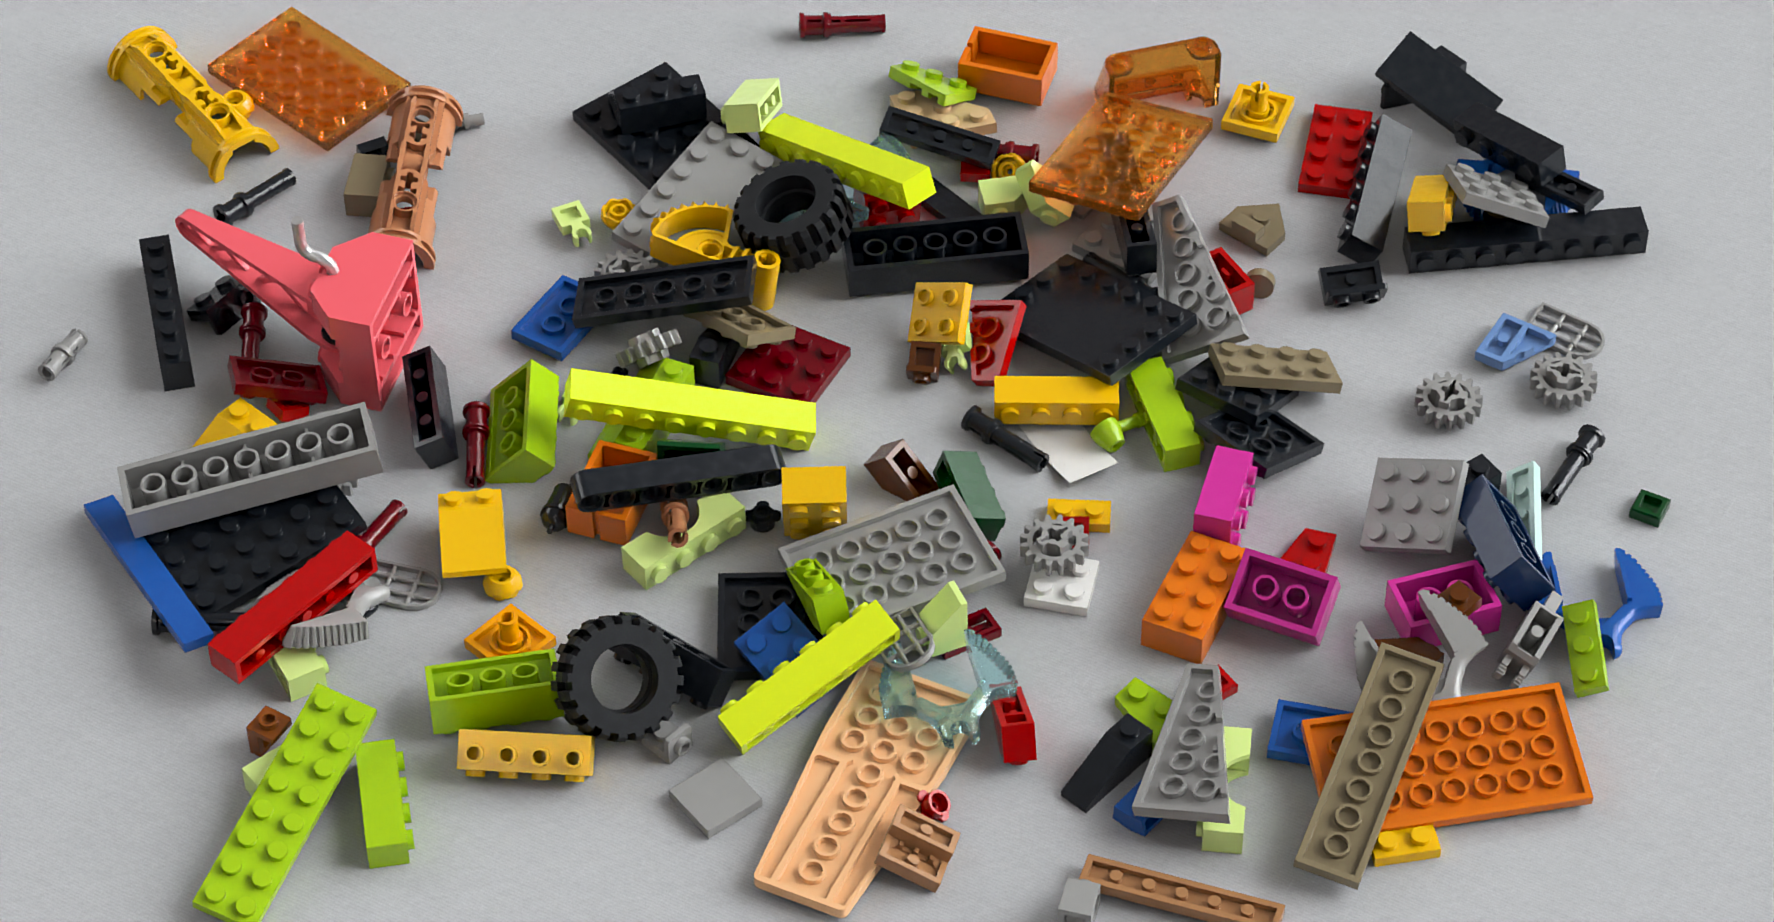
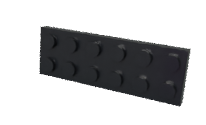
(665, 291)

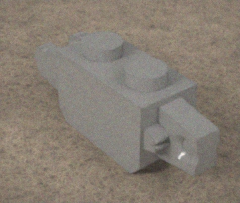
(1530, 640)

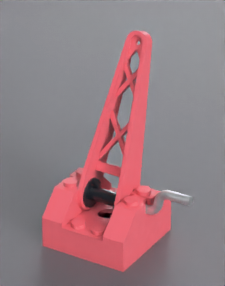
(351, 303)

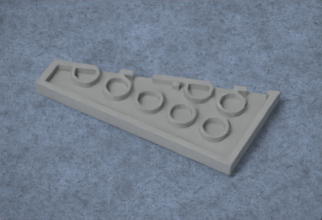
(1193, 282)
(1189, 759)

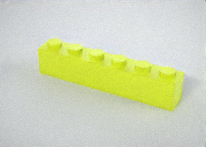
(808, 676)

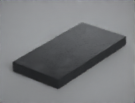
(1433, 81)

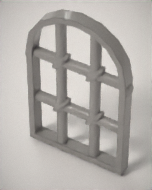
(1580, 332)
(416, 583)
(925, 656)

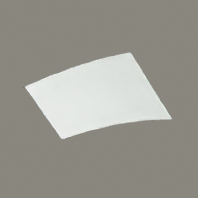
(1069, 449)

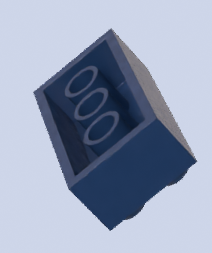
(1503, 544)

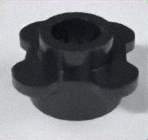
(762, 517)

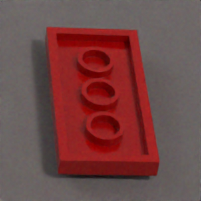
(1333, 150)

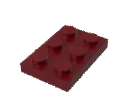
(277, 380)

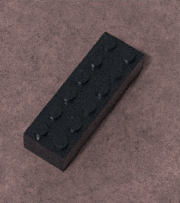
(938, 250)

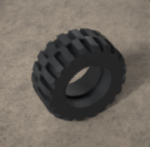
(788, 190)
(658, 678)

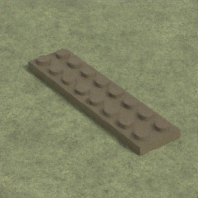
(1368, 766)

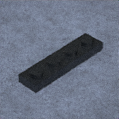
(940, 138)

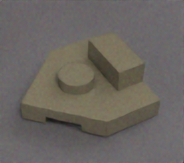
(1256, 226)

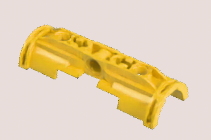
(188, 90)

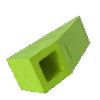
(819, 594)

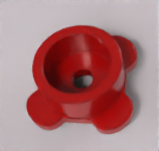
(934, 804)

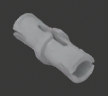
(62, 354)

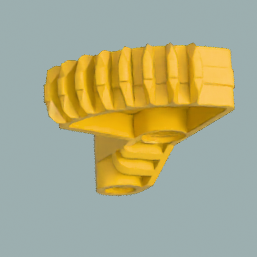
(710, 245)

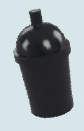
(554, 512)

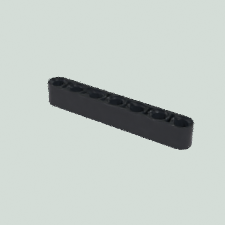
(677, 478)

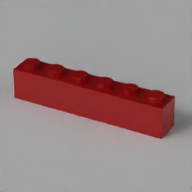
(299, 598)

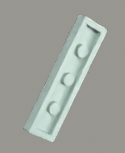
(1525, 494)

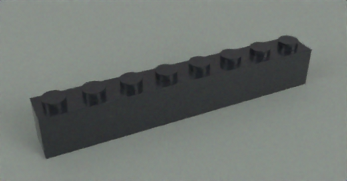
(1517, 242)

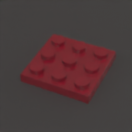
(790, 370)

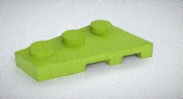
(932, 83)
(1144, 704)

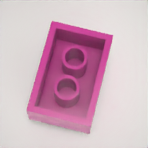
(1226, 495)
(1282, 596)
(1405, 609)

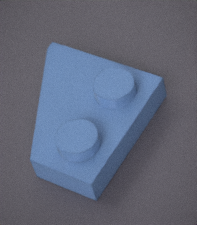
(1512, 342)

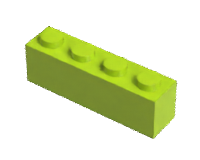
(1165, 416)
(383, 805)

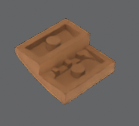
(917, 848)

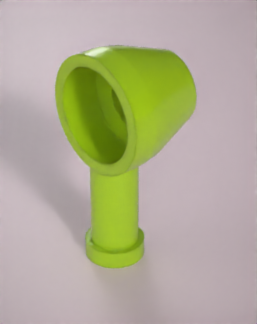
(1109, 432)

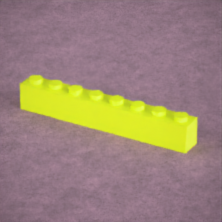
(853, 161)
(689, 409)

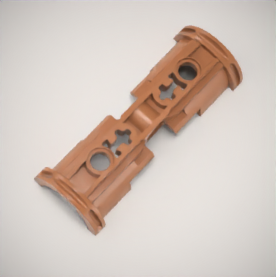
(413, 163)

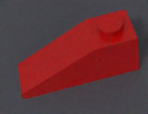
(1014, 729)

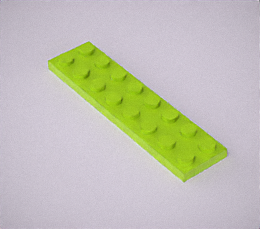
(285, 807)

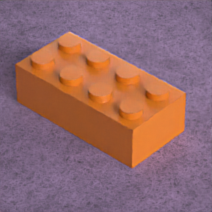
(1192, 598)

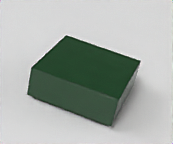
(1649, 508)

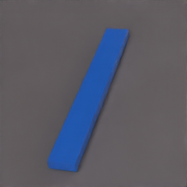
(149, 574)

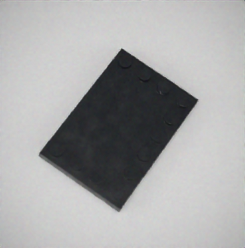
(1096, 319)

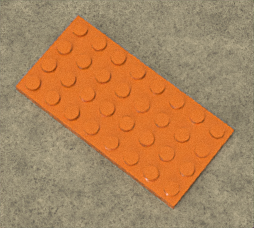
(1475, 758)

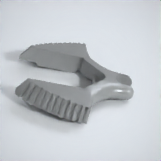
(338, 627)
(1454, 631)

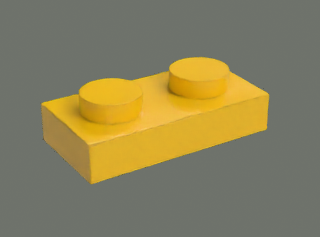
(1097, 510)
(1406, 846)

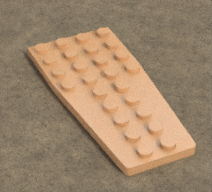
(851, 793)

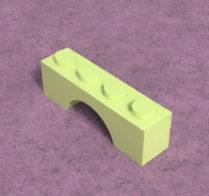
(654, 559)
(1222, 836)

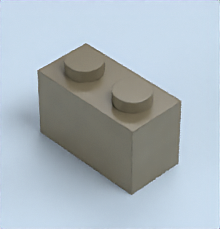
(364, 183)

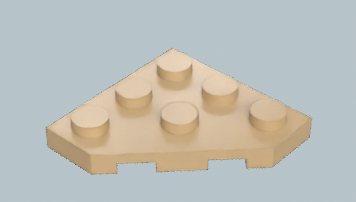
(961, 115)

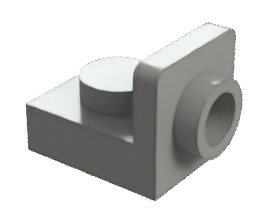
(669, 741)

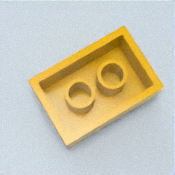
(813, 499)

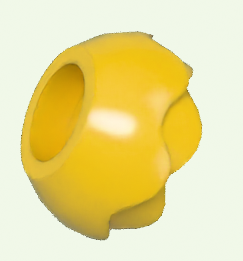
(240, 101)
(1004, 163)
(615, 211)
(503, 585)

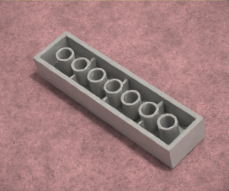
(249, 469)

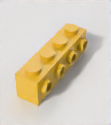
(1430, 205)
(1054, 400)
(525, 753)

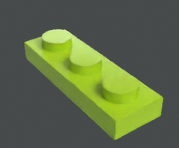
(1585, 648)

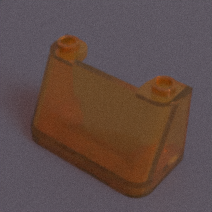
(1164, 69)

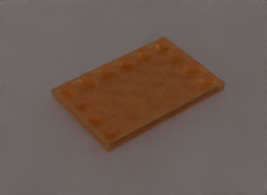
(308, 78)
(1121, 155)

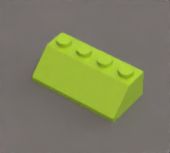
(523, 425)
(646, 439)
(492, 691)

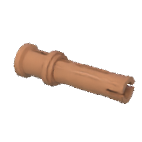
(676, 521)

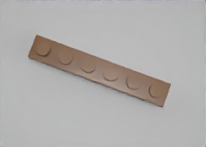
(1177, 893)

